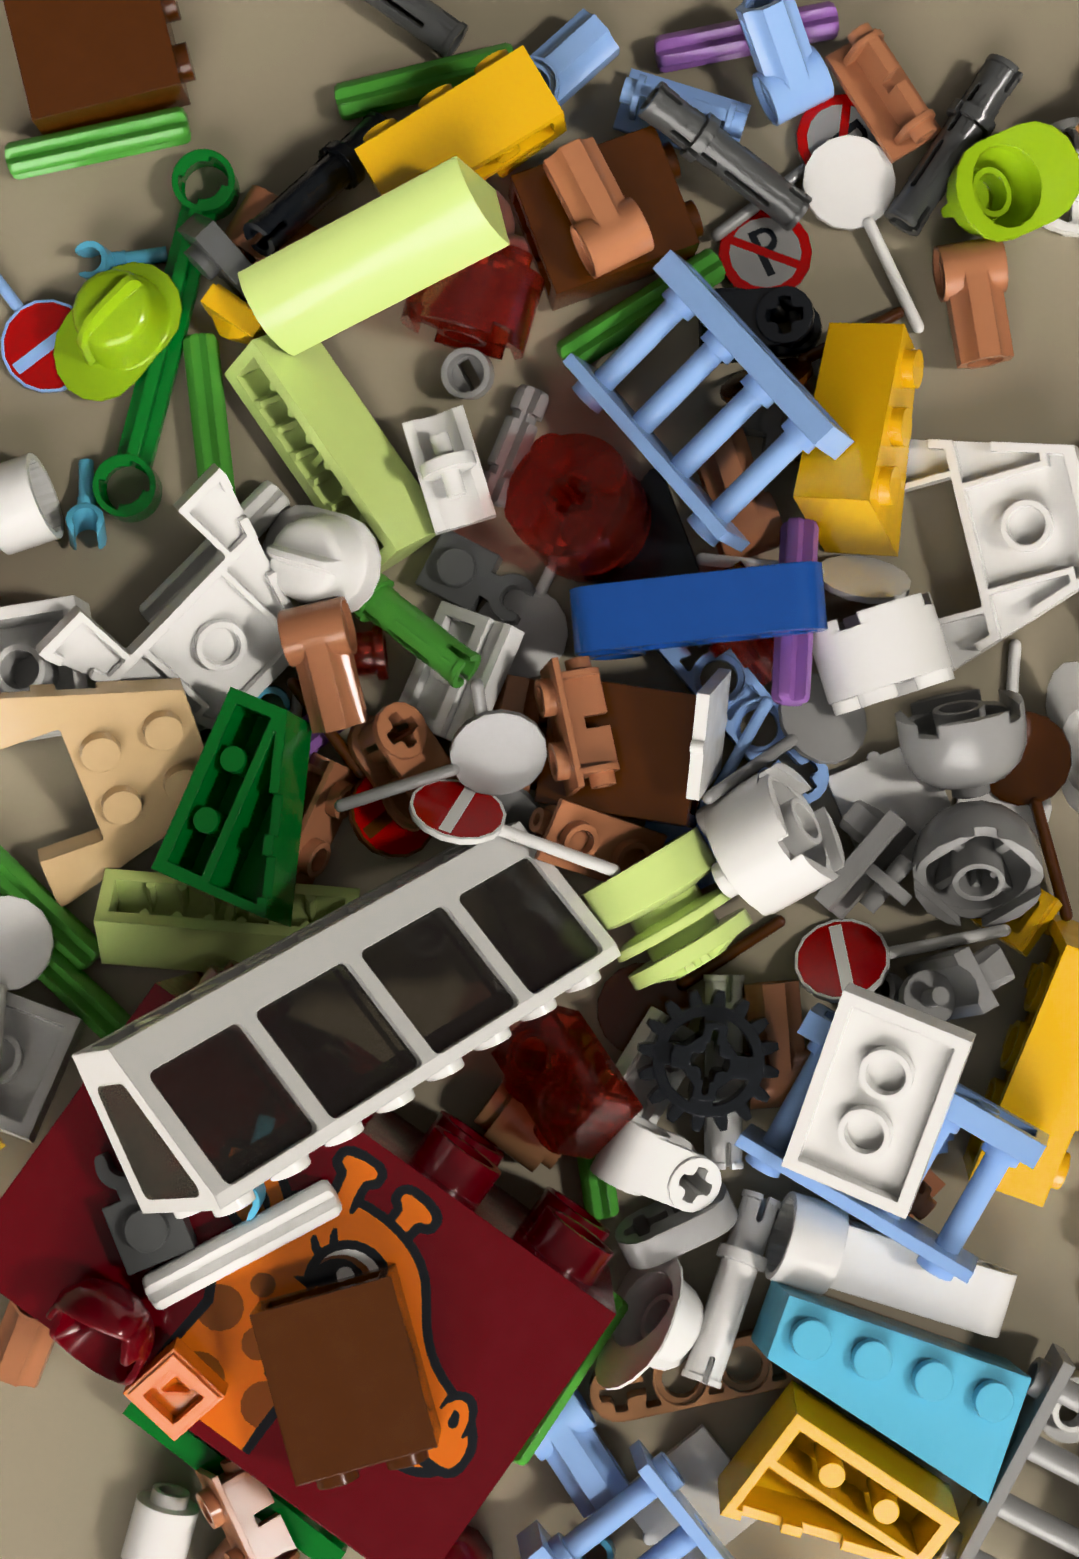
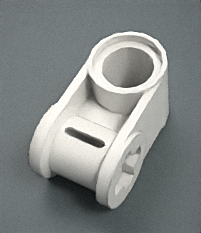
(658, 1166)

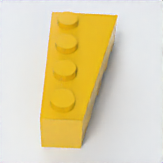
(1042, 1068)

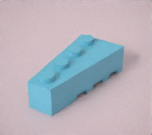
(909, 1384)

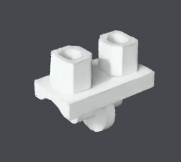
(449, 470)

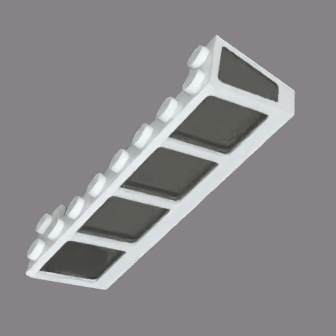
(337, 1024)

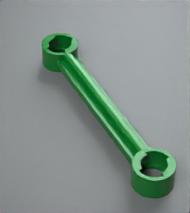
(155, 385)

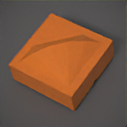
(176, 1389)

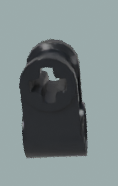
(765, 309)

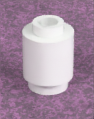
(161, 1524)

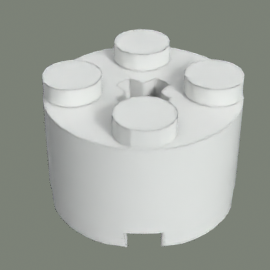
(882, 653)
(771, 840)

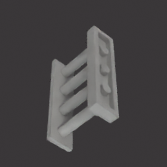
(1047, 1387)

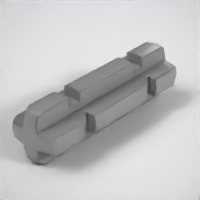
(514, 440)

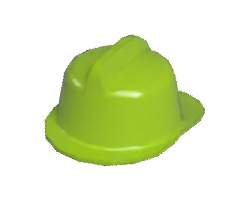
(1013, 182)
(116, 330)

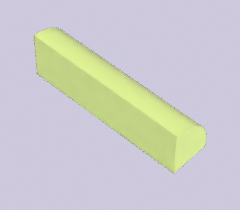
(375, 256)
(332, 443)
(170, 925)

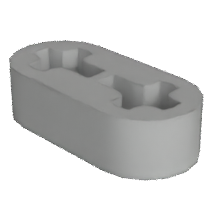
(665, 1232)

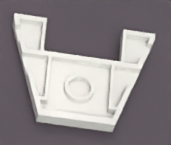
(1018, 529)
(212, 633)

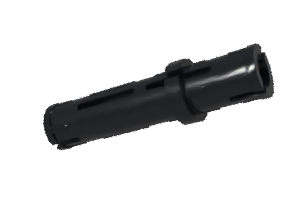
(312, 191)

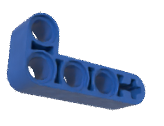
(697, 609)

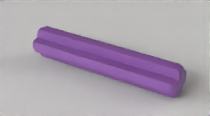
(727, 41)
(794, 653)

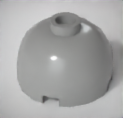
(963, 741)
(977, 864)

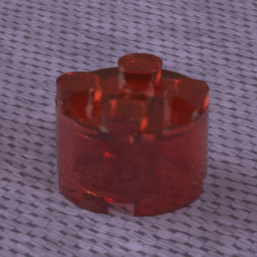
(481, 305)
(578, 506)

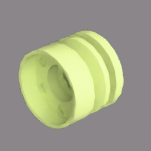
(667, 911)

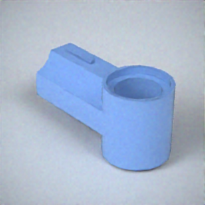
(575, 55)
(789, 69)
(582, 1458)

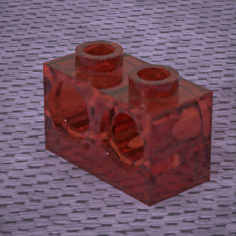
(573, 1076)

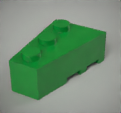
(243, 810)

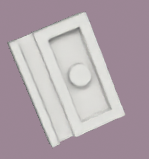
(447, 707)

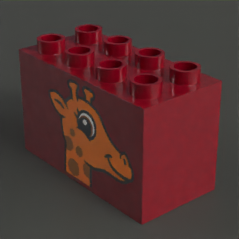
(493, 1292)

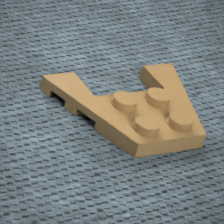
(133, 757)

